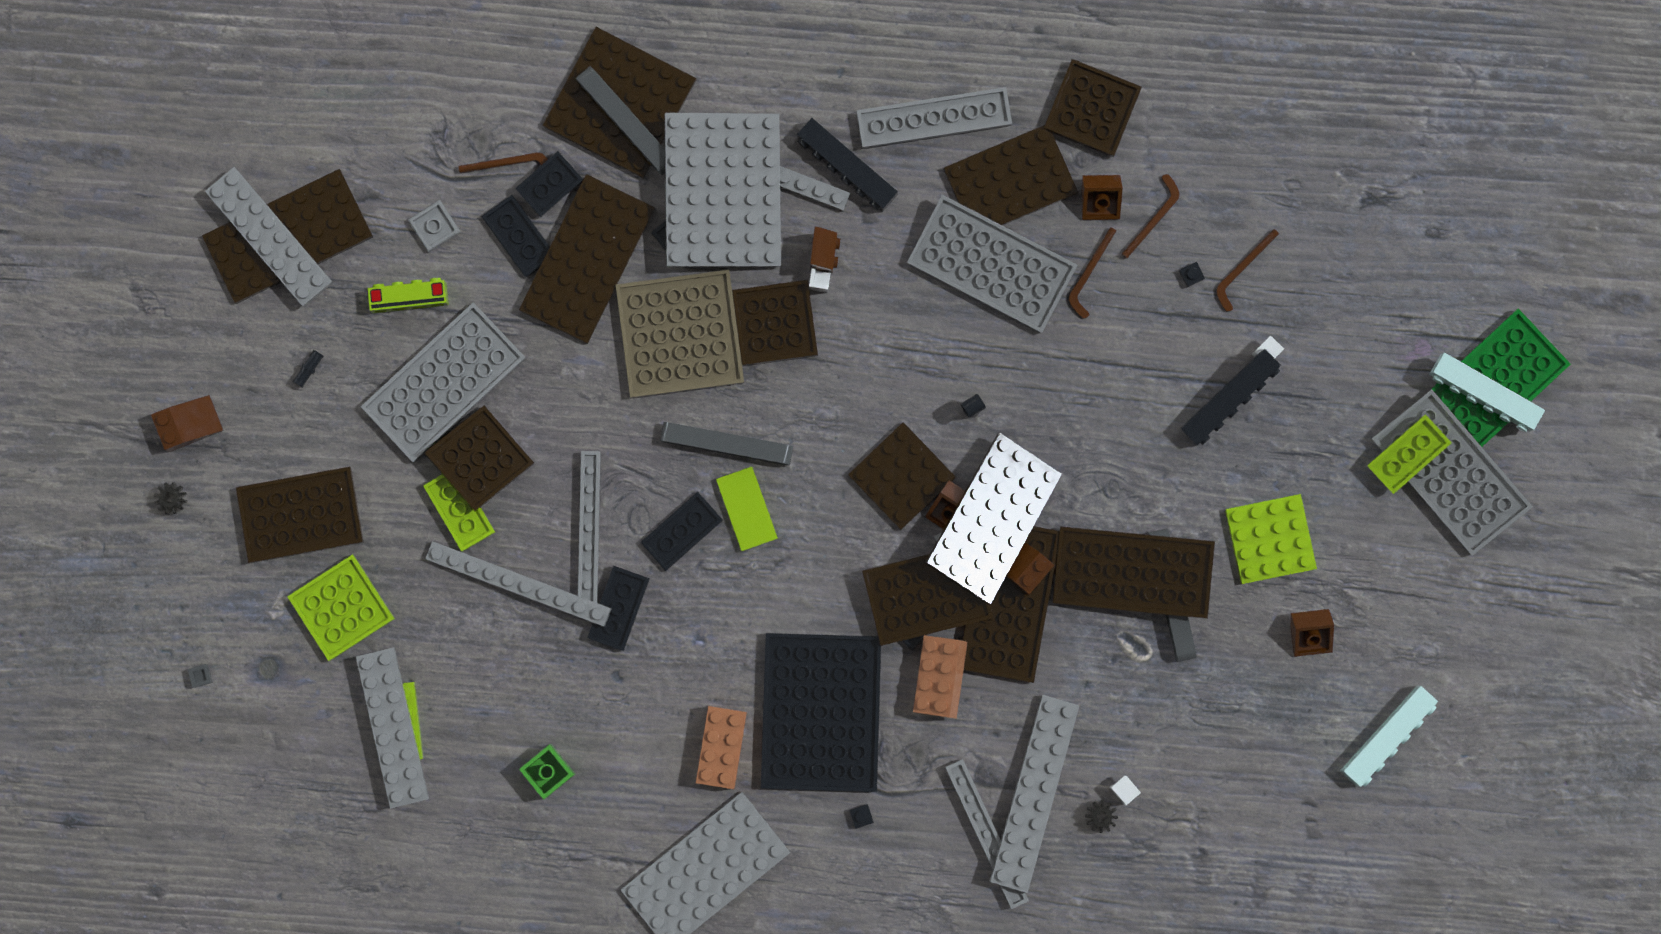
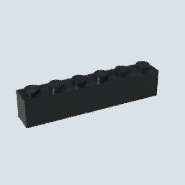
(847, 165)
(1234, 393)

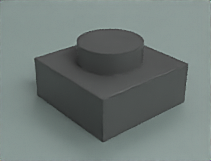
(200, 676)

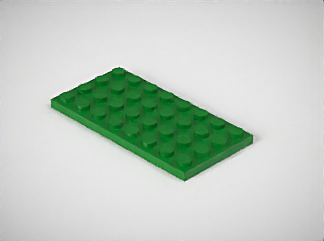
(1513, 357)

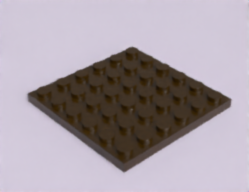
(638, 79)

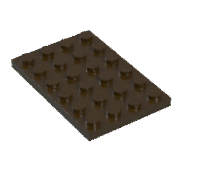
(1013, 177)
(299, 514)
(917, 600)

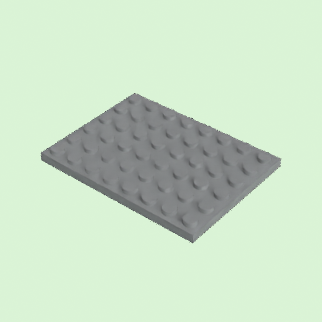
(722, 190)

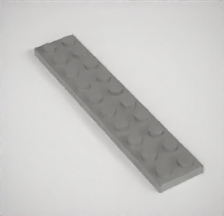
(1034, 793)

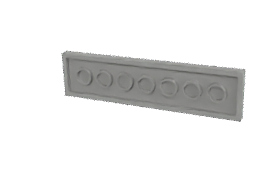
(934, 117)
(268, 236)
(392, 727)

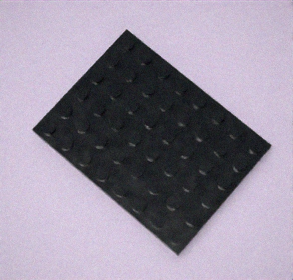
(821, 712)

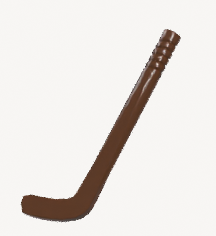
(503, 162)
(1174, 196)
(1221, 294)
(1073, 297)

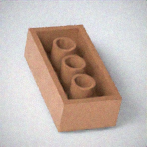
(940, 676)
(721, 747)

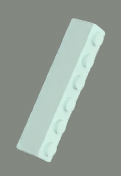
(1486, 392)
(1389, 736)

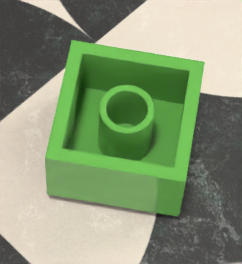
(547, 771)

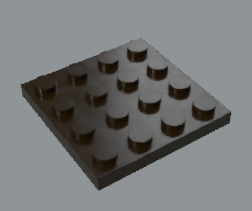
(1092, 107)
(775, 322)
(479, 458)
(901, 476)

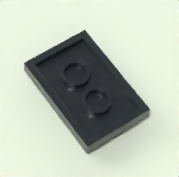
(549, 184)

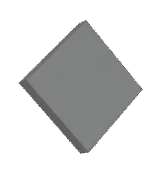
(434, 226)

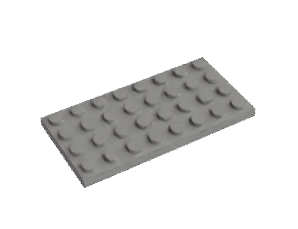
(992, 263)
(443, 382)
(1461, 481)
(706, 869)

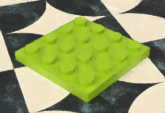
(1270, 539)
(341, 607)

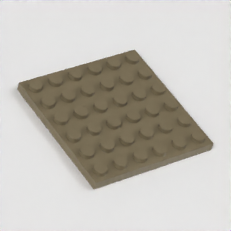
(679, 333)

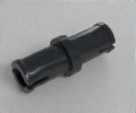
(308, 368)

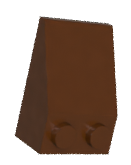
(187, 423)

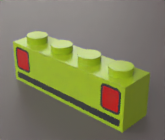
(408, 296)

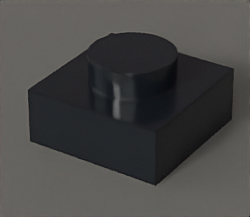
(1191, 274)
(861, 816)

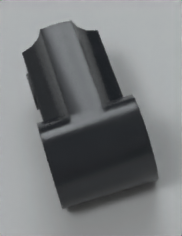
(973, 406)

